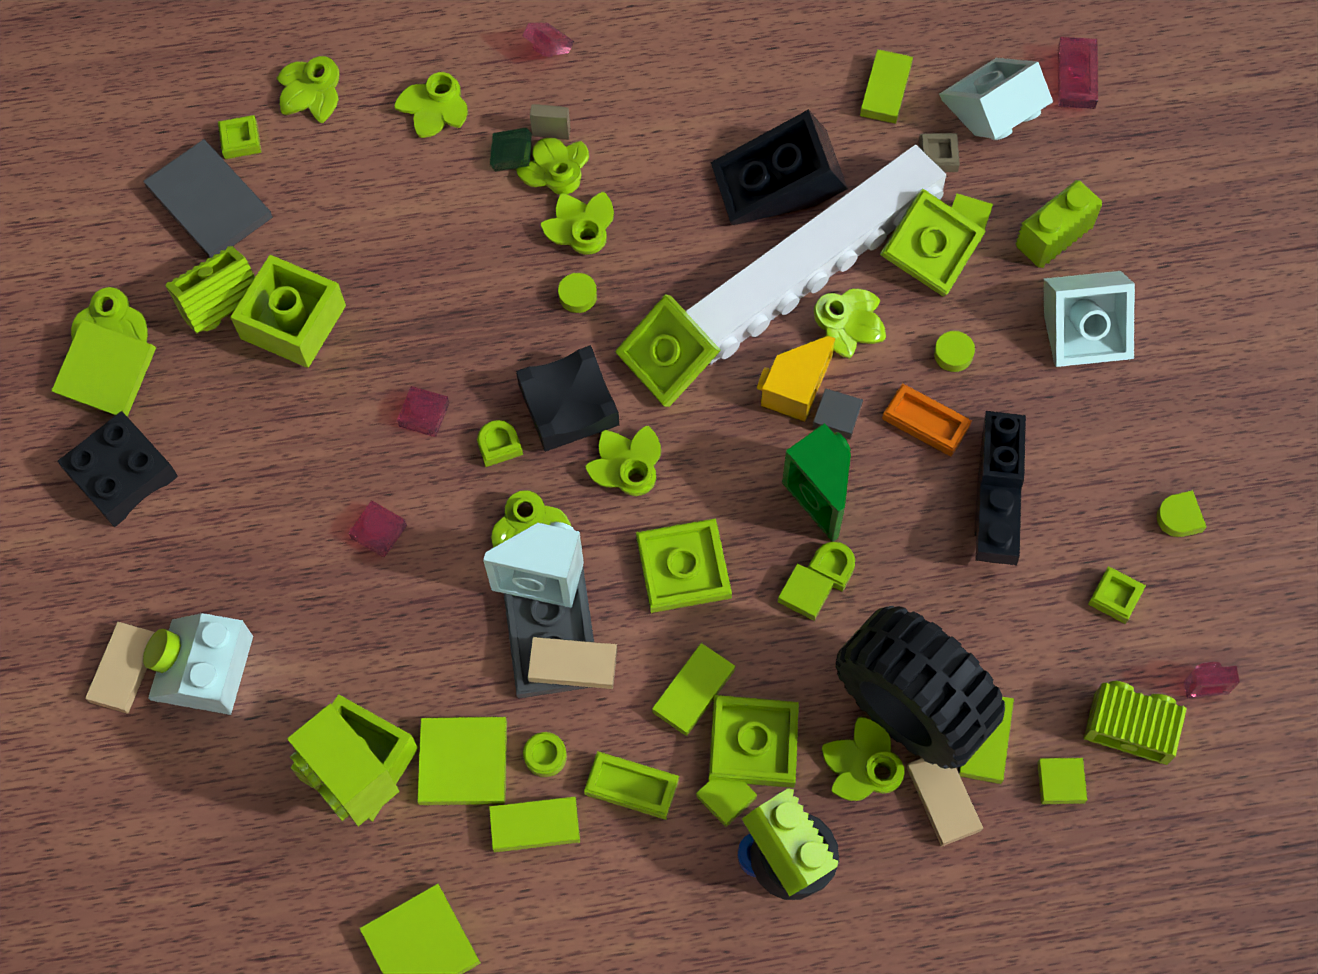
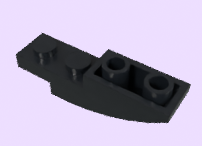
(1000, 488)

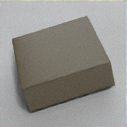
(550, 121)
(941, 149)

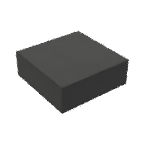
(838, 412)

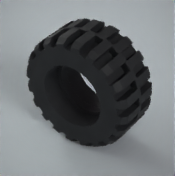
(920, 686)

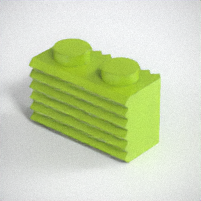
(1058, 223)
(211, 289)
(1135, 722)
(790, 842)

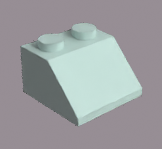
(998, 97)
(1090, 318)
(538, 564)
(208, 664)

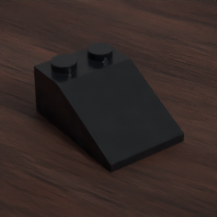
(779, 171)

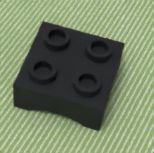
(568, 399)
(117, 468)

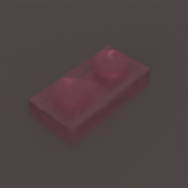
(1077, 72)

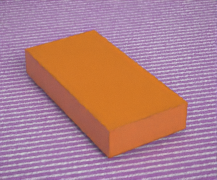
(926, 420)

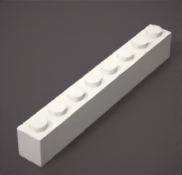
(815, 252)

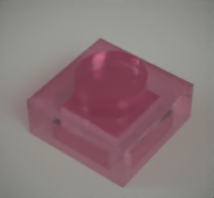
(547, 39)
(423, 411)
(377, 528)
(1211, 680)

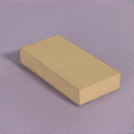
(572, 663)
(120, 669)
(944, 801)

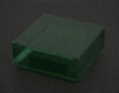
(510, 149)

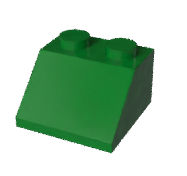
(818, 477)

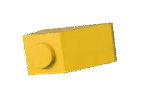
(796, 378)

